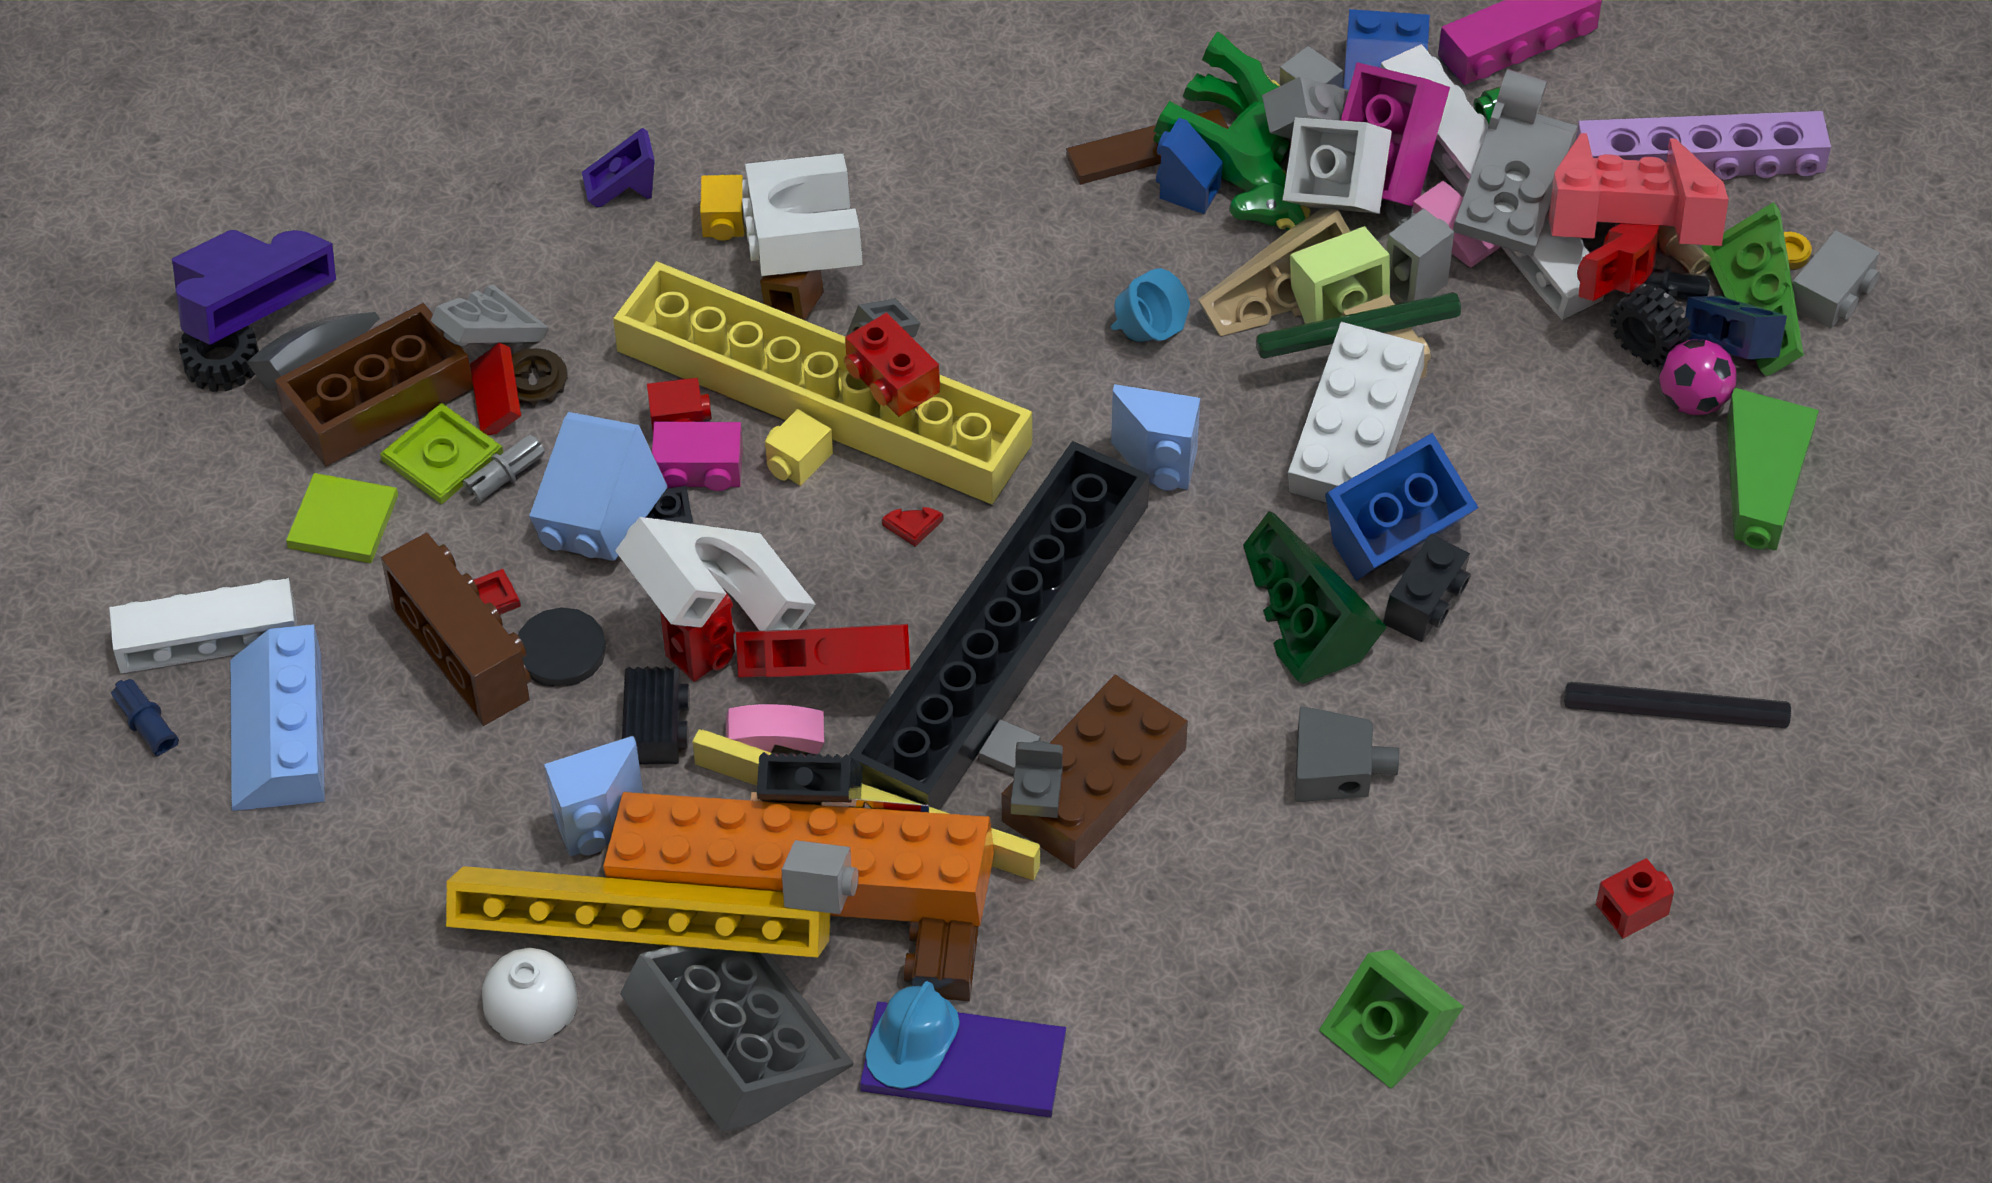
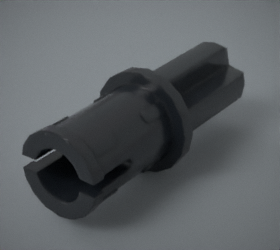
(1679, 283)

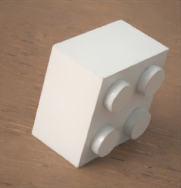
(1337, 165)

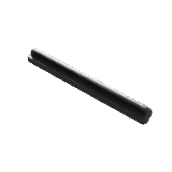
(1677, 704)

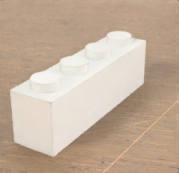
(198, 624)

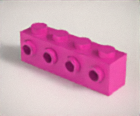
(1512, 33)

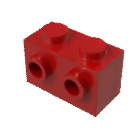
(892, 365)
(701, 648)

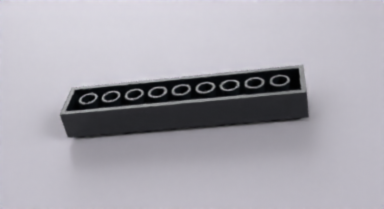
(1002, 627)

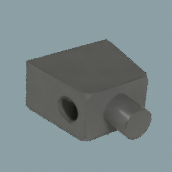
(1338, 756)

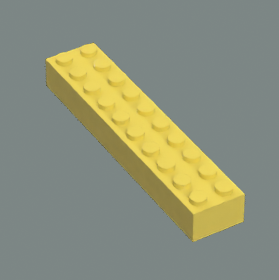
(791, 364)

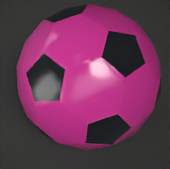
(1697, 377)

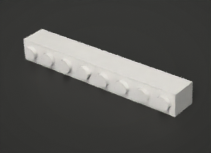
(1455, 152)

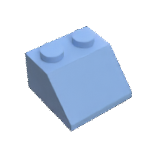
(1156, 433)
(588, 792)

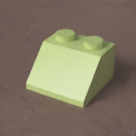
(1339, 274)

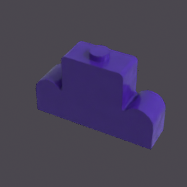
(244, 279)

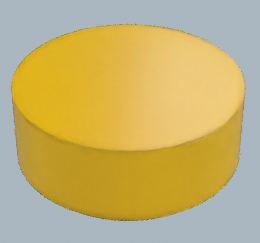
(1798, 250)

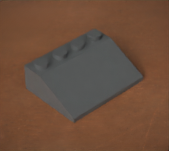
(733, 1030)

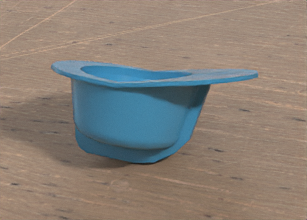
(1152, 307)
(911, 1037)

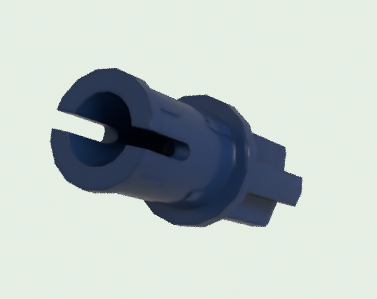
(144, 717)

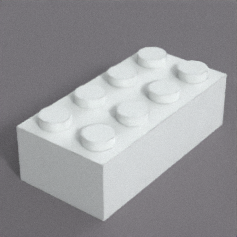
(1356, 409)

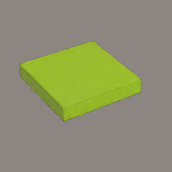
(440, 453)
(342, 518)

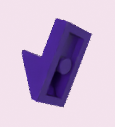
(623, 167)

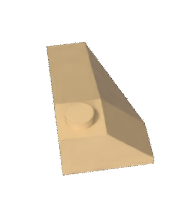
(1264, 282)

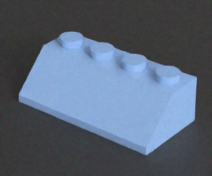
(277, 720)

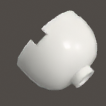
(529, 996)

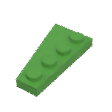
(1756, 271)

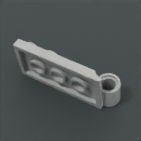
(1514, 142)

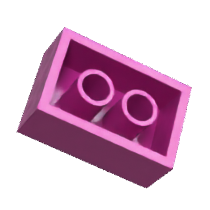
(1413, 113)

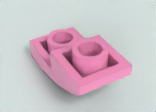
(1444, 204)
(776, 724)

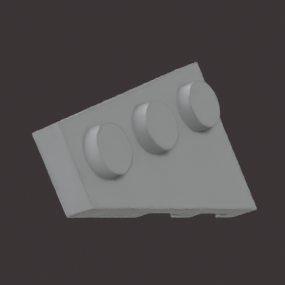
(487, 320)

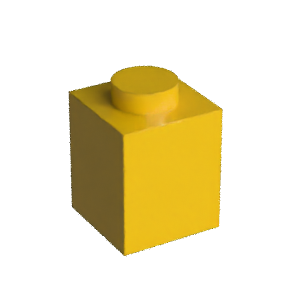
(722, 206)

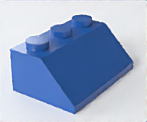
(1396, 506)

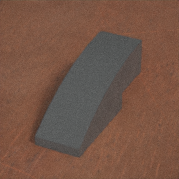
(307, 344)

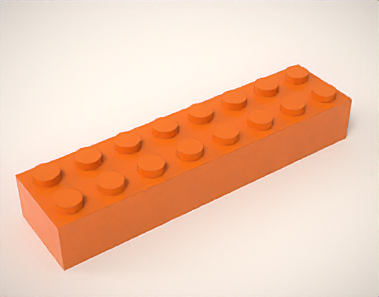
(904, 859)

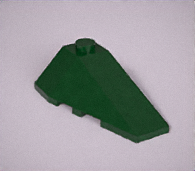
(1317, 612)

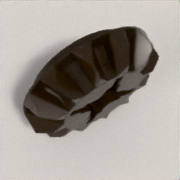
(551, 374)

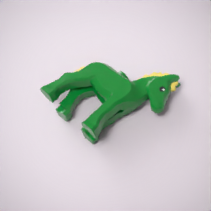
(1247, 145)

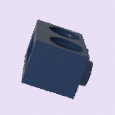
(1736, 326)

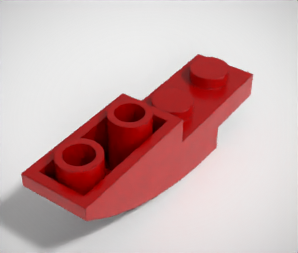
(1620, 263)
(823, 651)

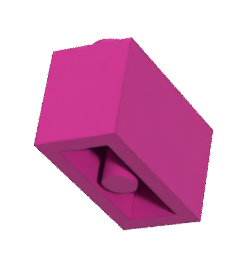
(699, 453)

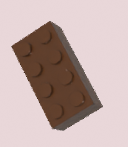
(373, 384)
(457, 628)
(1109, 762)

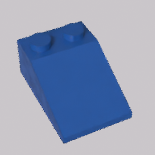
(1380, 36)

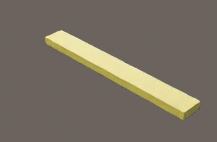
(742, 762)

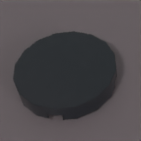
(562, 646)

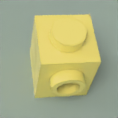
(798, 447)

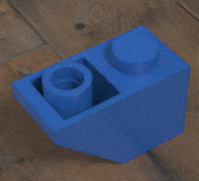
(1188, 168)

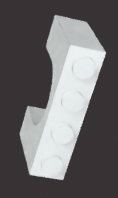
(781, 219)
(691, 565)

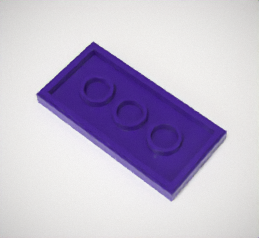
(990, 1066)

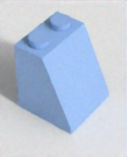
(595, 486)

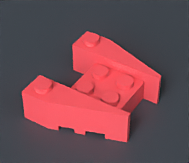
(1638, 192)

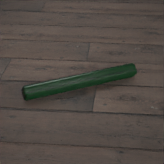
(1380, 320)

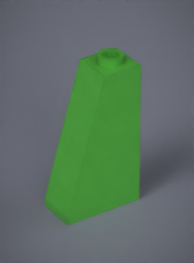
(1765, 462)

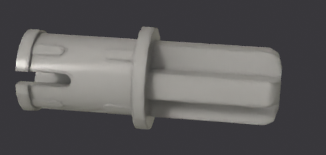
(504, 468)

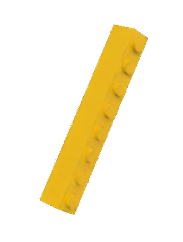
(633, 911)

